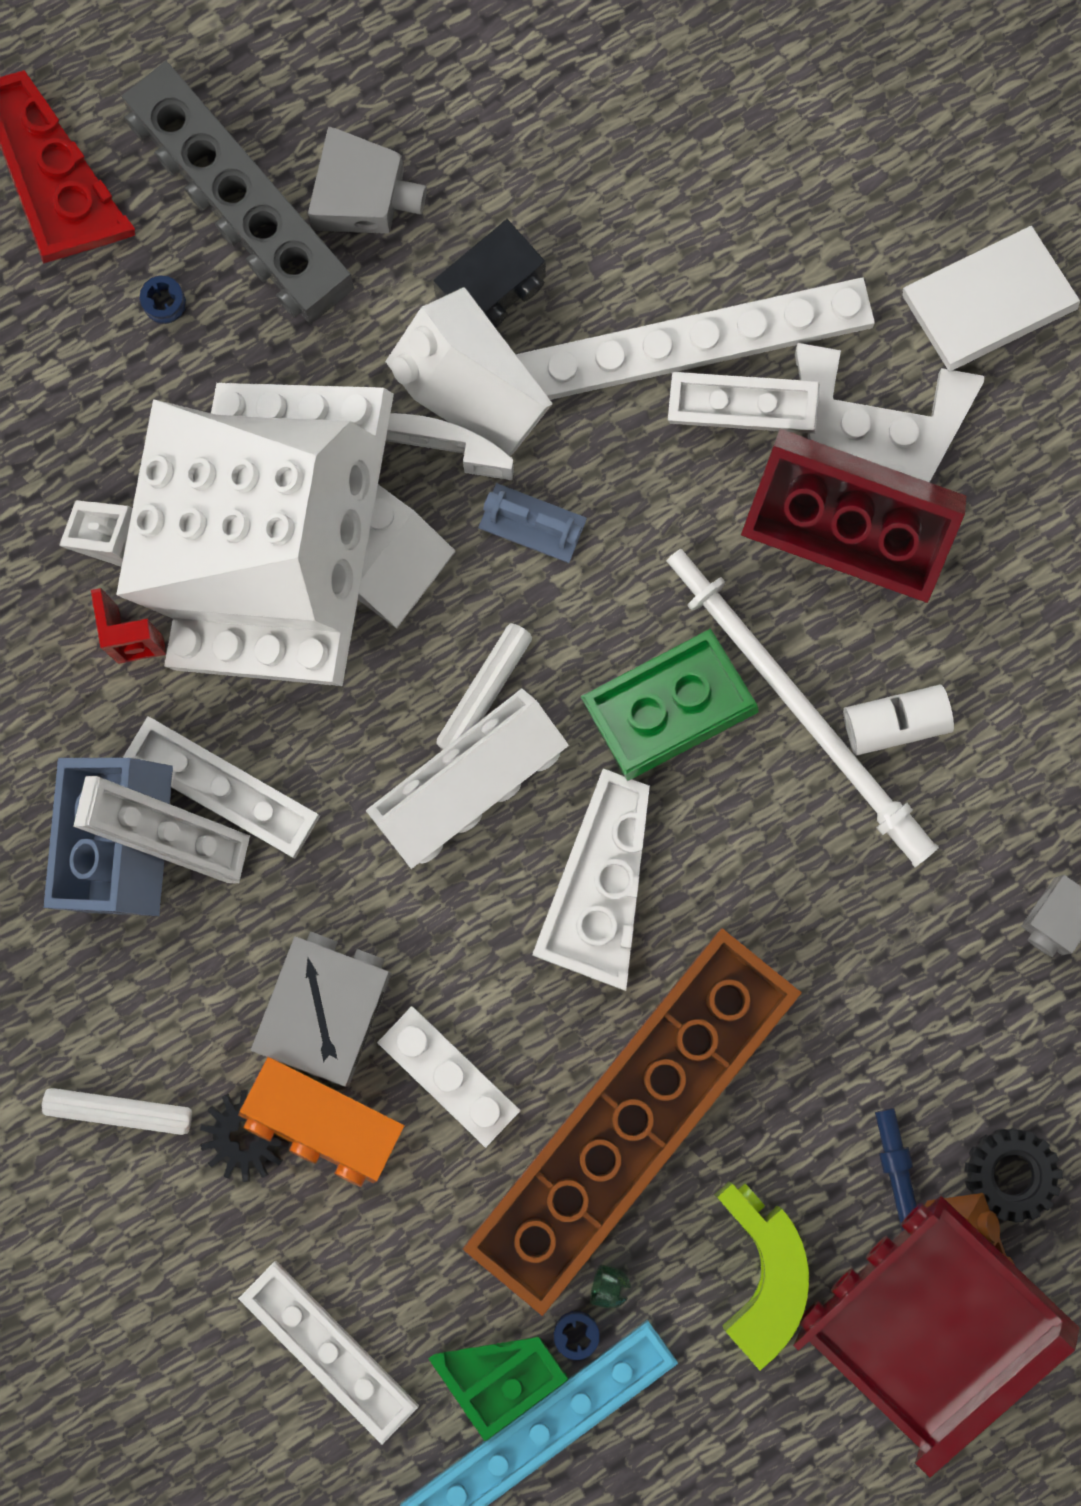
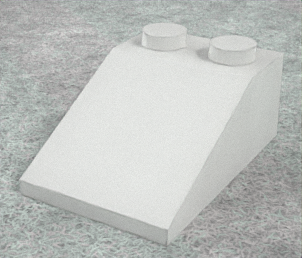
(467, 372)

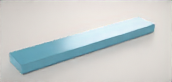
(551, 1423)

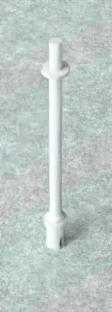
(891, 815)

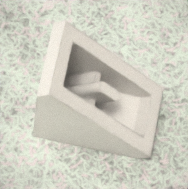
(98, 530)

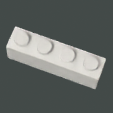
(468, 778)

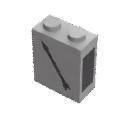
(322, 1009)

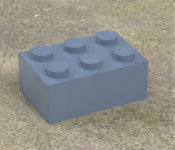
(92, 871)

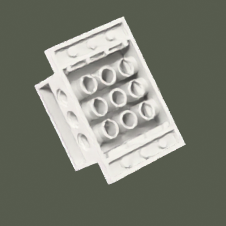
(257, 527)

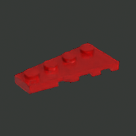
(55, 185)

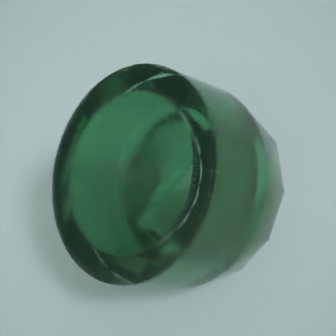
(607, 1287)

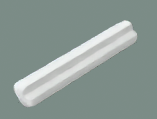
(486, 684)
(117, 1111)

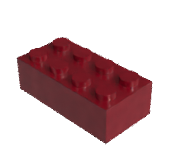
(854, 516)

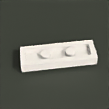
(743, 402)
(448, 1076)

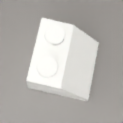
(399, 559)

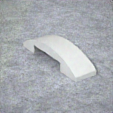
(480, 454)

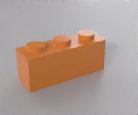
(319, 1122)

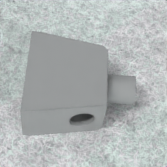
(360, 186)

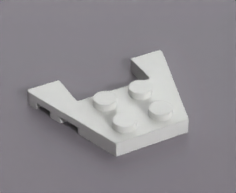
(882, 435)

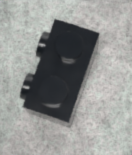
(496, 272)

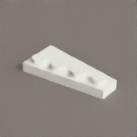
(596, 898)

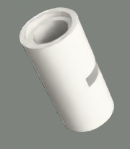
(898, 719)

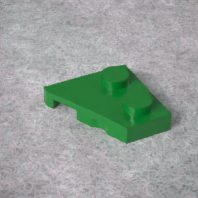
(499, 1380)

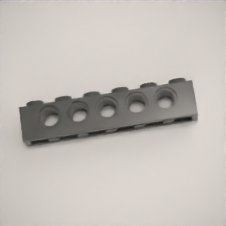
(167, 97)

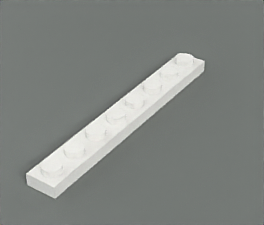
(700, 339)

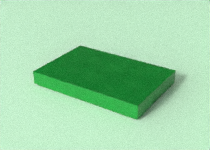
(669, 704)

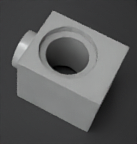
(1056, 918)

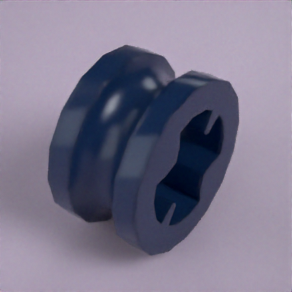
(154, 286)
(561, 1337)

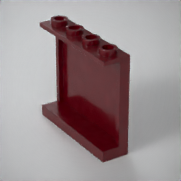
(939, 1332)

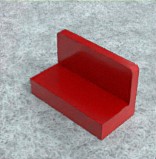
(127, 640)

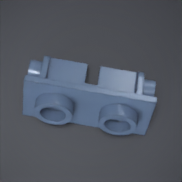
(532, 522)

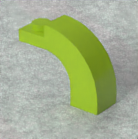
(782, 1292)

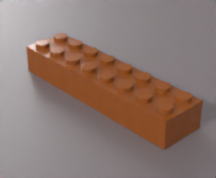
(631, 1121)

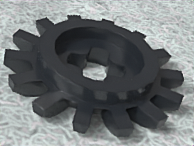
(231, 1151)

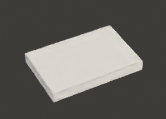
(990, 298)

